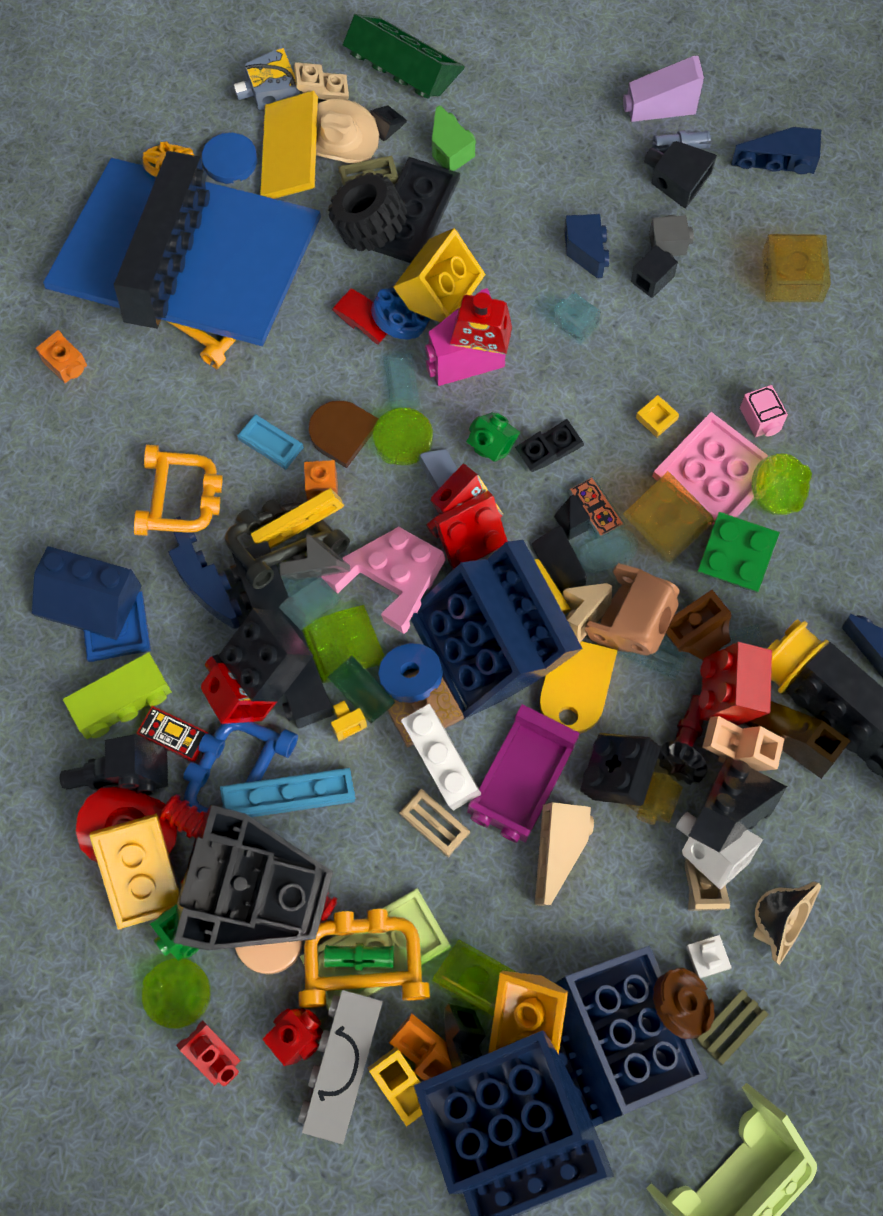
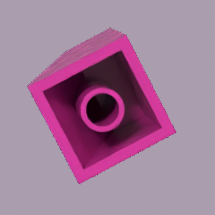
(453, 362)

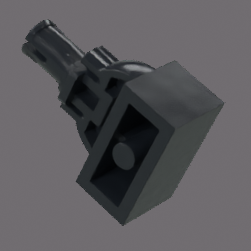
(127, 763)

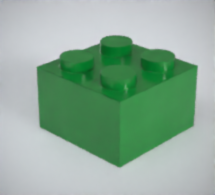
(738, 552)

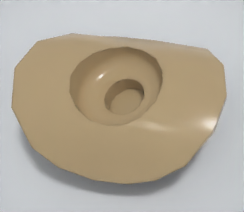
(345, 131)

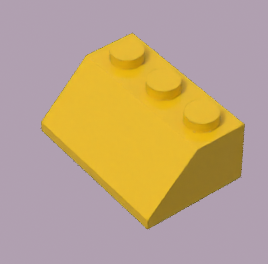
(439, 277)

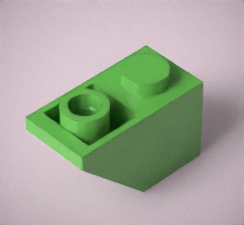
(450, 141)

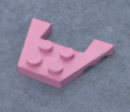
(399, 564)

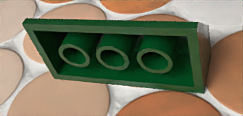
(401, 55)

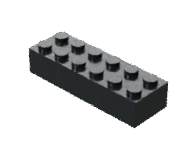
(162, 240)

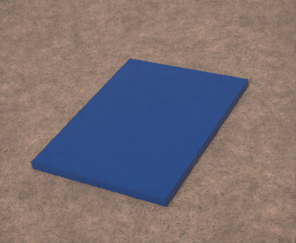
(231, 275)

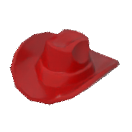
(116, 806)

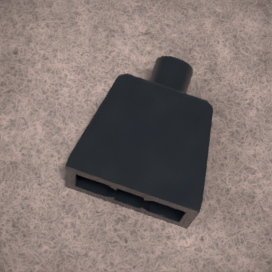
(680, 170)

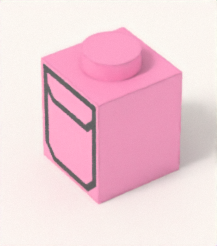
(763, 411)

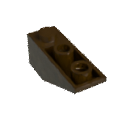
(805, 737)

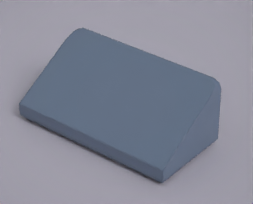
(437, 466)

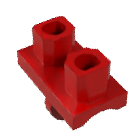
(210, 1055)

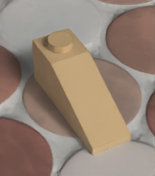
(562, 839)

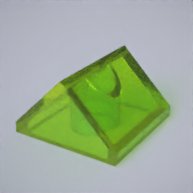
(470, 978)

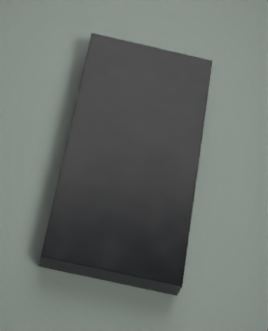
(426, 195)

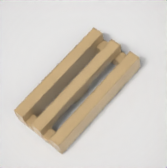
(455, 841)

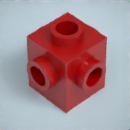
(294, 1035)

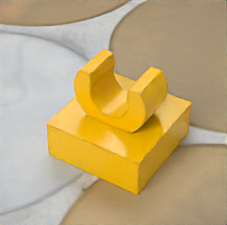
(347, 722)

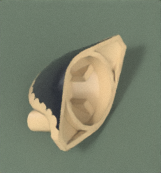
(782, 915)

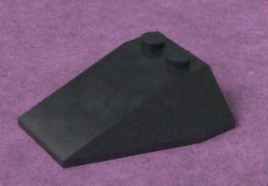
(247, 887)

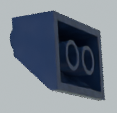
(83, 592)

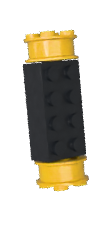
(831, 690)

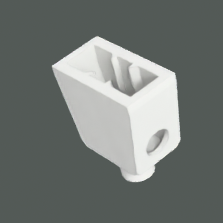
(723, 865)

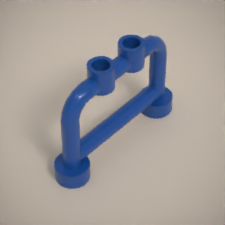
(213, 746)

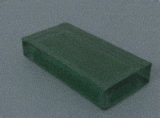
(361, 689)

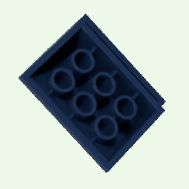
(494, 627)
(617, 1041)
(512, 1130)

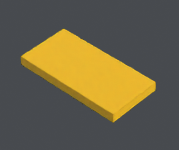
(289, 146)

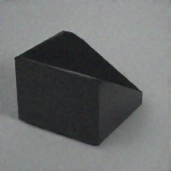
(573, 517)

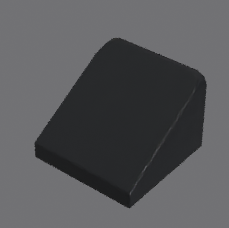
(387, 121)

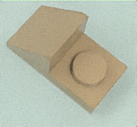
(587, 605)
(703, 893)

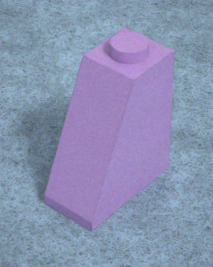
(666, 92)

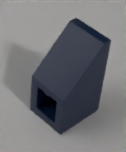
(585, 242)

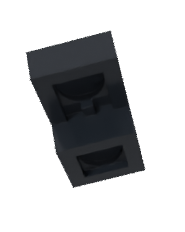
(462, 1034)

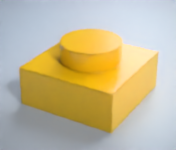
(657, 416)

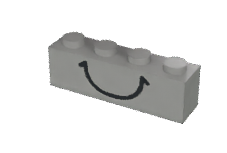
(341, 1068)

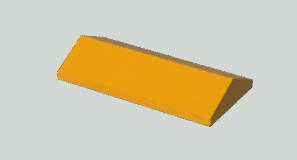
(525, 1007)

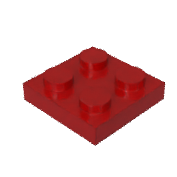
(471, 530)

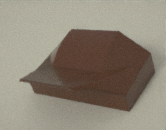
(701, 626)

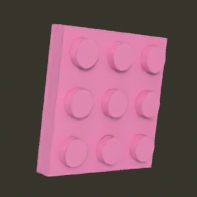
(715, 466)

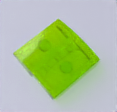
(339, 636)

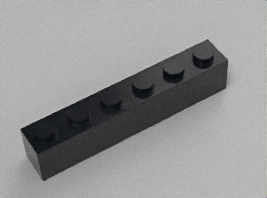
(306, 694)

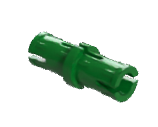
(359, 956)

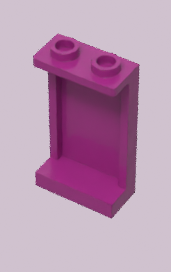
(523, 774)

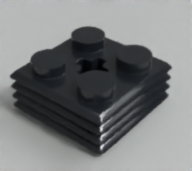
(620, 768)

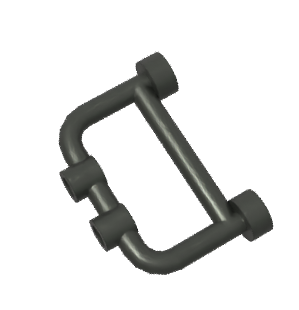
(259, 570)

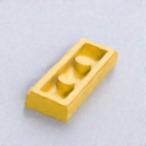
(299, 519)

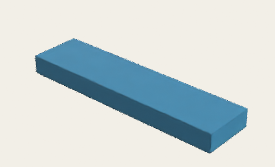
(289, 793)

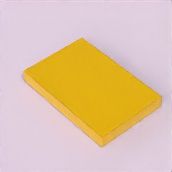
(135, 870)

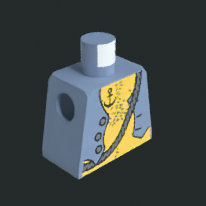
(268, 79)

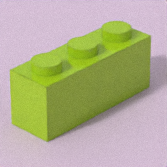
(117, 696)

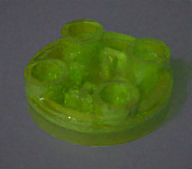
(402, 436)
(781, 484)
(176, 993)

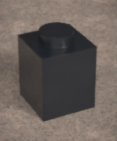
(654, 271)

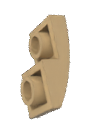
(325, 85)

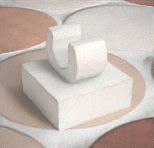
(708, 957)

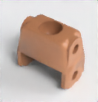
(637, 613)

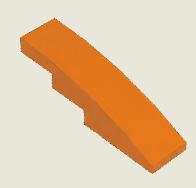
(422, 1047)

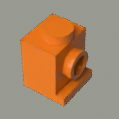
(61, 357)

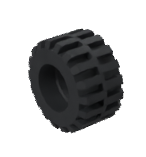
(367, 211)

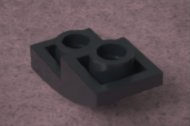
(549, 447)

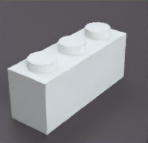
(441, 757)

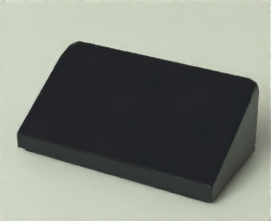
(560, 559)

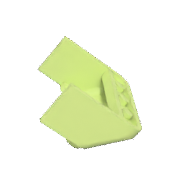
(758, 1177)

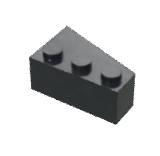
(734, 804)

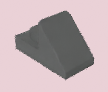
(318, 562)

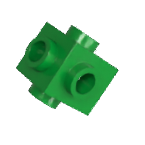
(492, 436)
(165, 928)

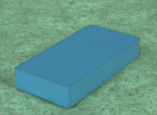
(270, 441)

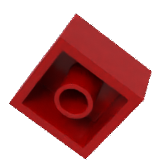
(736, 683)

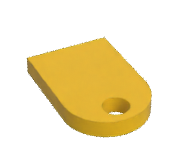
(579, 686)

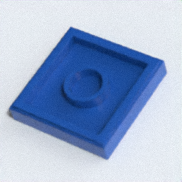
(132, 639)

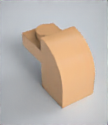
(752, 745)

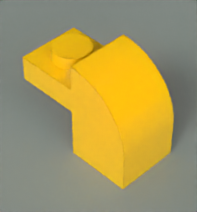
(397, 1084)

